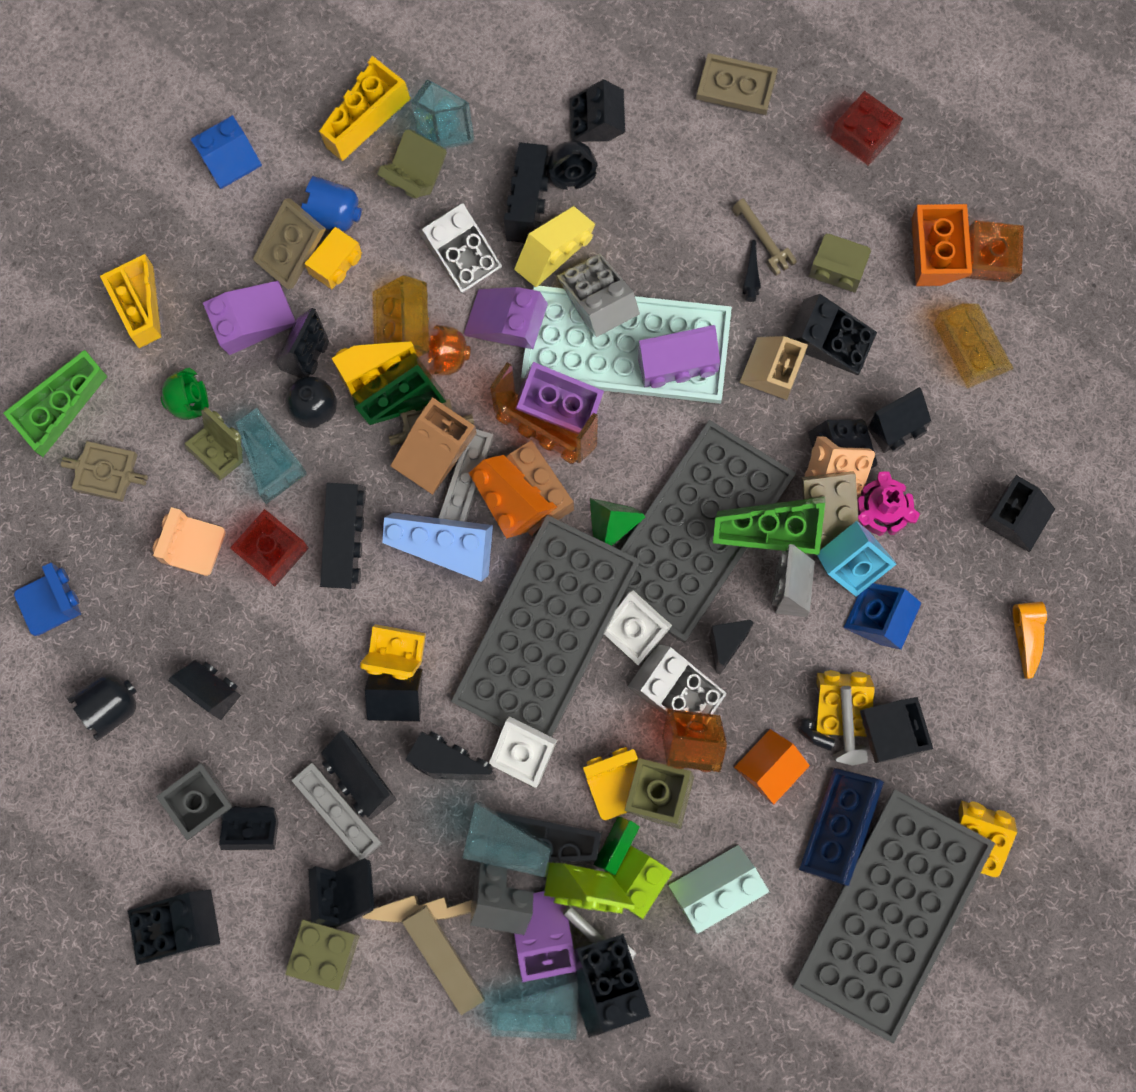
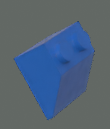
(226, 152)
(883, 615)

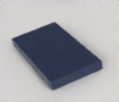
(841, 826)

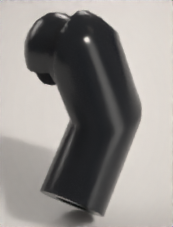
(814, 737)

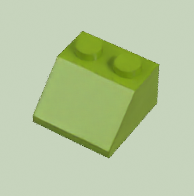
(641, 880)

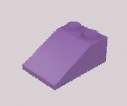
(249, 315)
(507, 316)

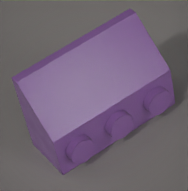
(679, 356)
(557, 398)

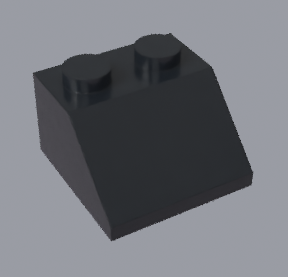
(900, 421)
(206, 688)

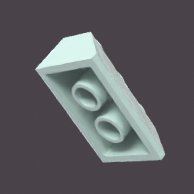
(718, 889)

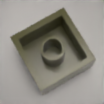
(322, 955)

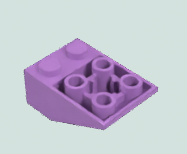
(548, 941)

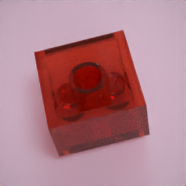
(866, 128)
(269, 548)

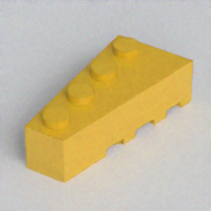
(364, 109)

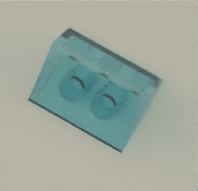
(442, 116)

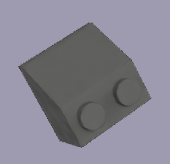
(195, 801)

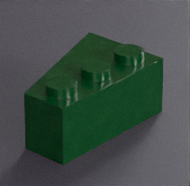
(397, 391)

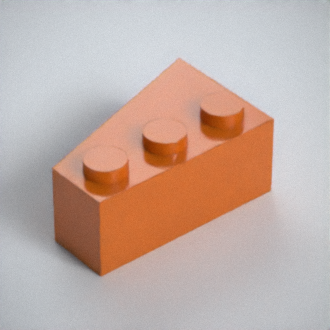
(509, 496)

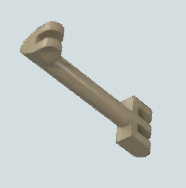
(778, 257)

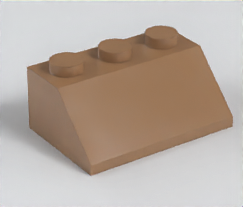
(539, 474)

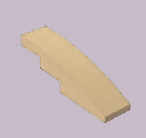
(403, 908)

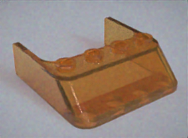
(551, 437)

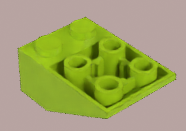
(585, 889)

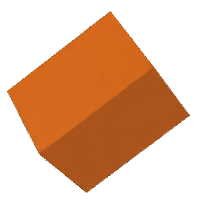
(772, 766)

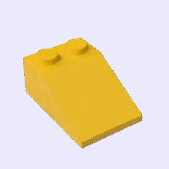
(365, 363)

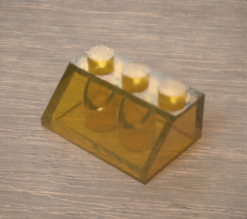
(402, 313)
(972, 343)

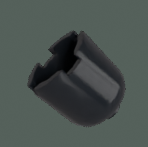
(104, 704)

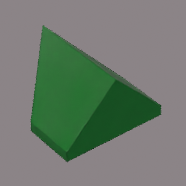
(612, 520)

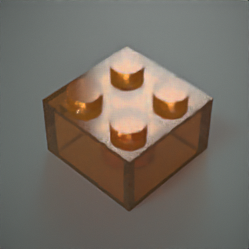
(996, 251)
(694, 741)

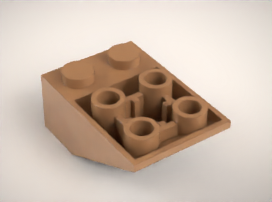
(433, 446)

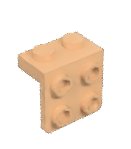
(830, 459)
(188, 543)

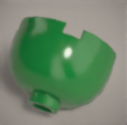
(182, 390)

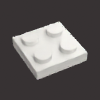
(636, 627)
(522, 752)

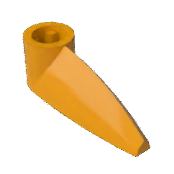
(1029, 629)

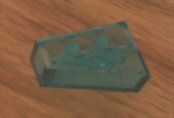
(269, 457)
(539, 1015)

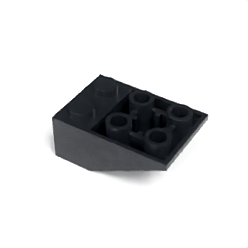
(832, 334)
(303, 346)
(442, 762)
(174, 926)
(608, 986)

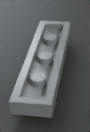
(462, 488)
(336, 812)

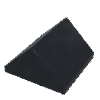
(726, 640)
(394, 698)

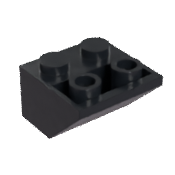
(597, 113)
(1020, 513)
(896, 730)

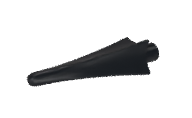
(752, 279)

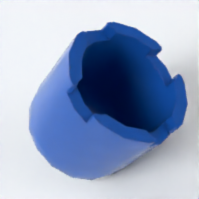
(332, 204)

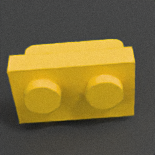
(394, 652)
(829, 703)
(611, 781)
(993, 825)

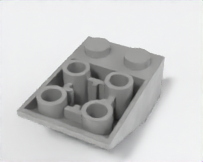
(460, 247)
(599, 295)
(794, 584)
(675, 684)

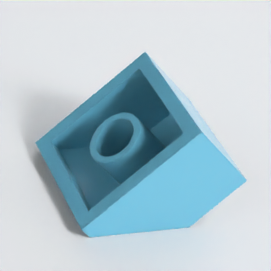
(855, 559)

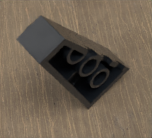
(527, 190)
(342, 535)
(567, 840)

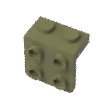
(414, 165)
(840, 262)
(216, 445)

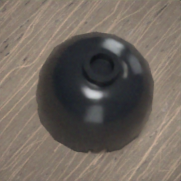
(572, 165)
(311, 402)

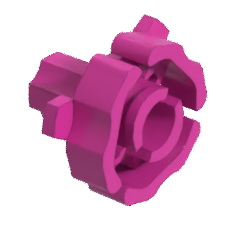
(879, 509)

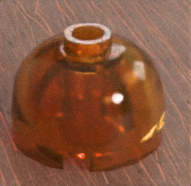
(448, 350)

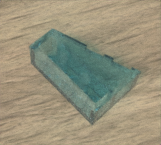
(503, 844)

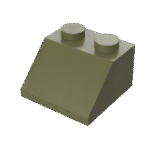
(660, 793)

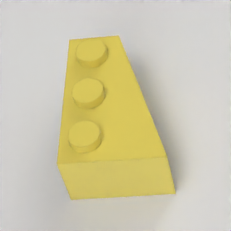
(553, 245)

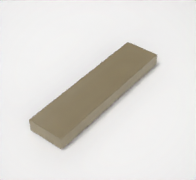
(443, 960)

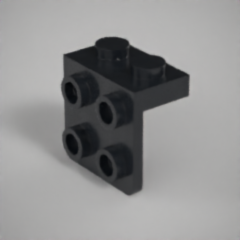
(844, 434)
(340, 894)

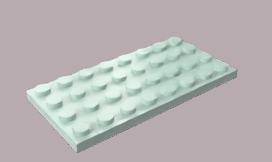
(612, 358)

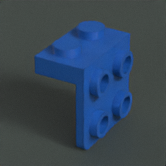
(47, 601)

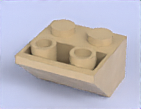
(774, 365)

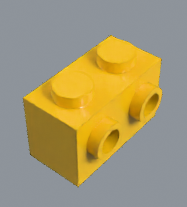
(333, 258)

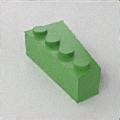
(55, 402)
(773, 525)

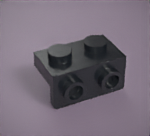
(249, 828)

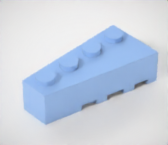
(446, 542)

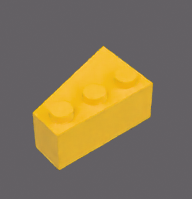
(135, 298)

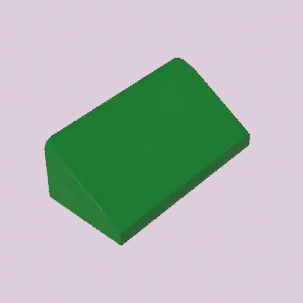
(616, 845)

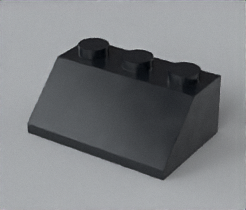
(357, 776)

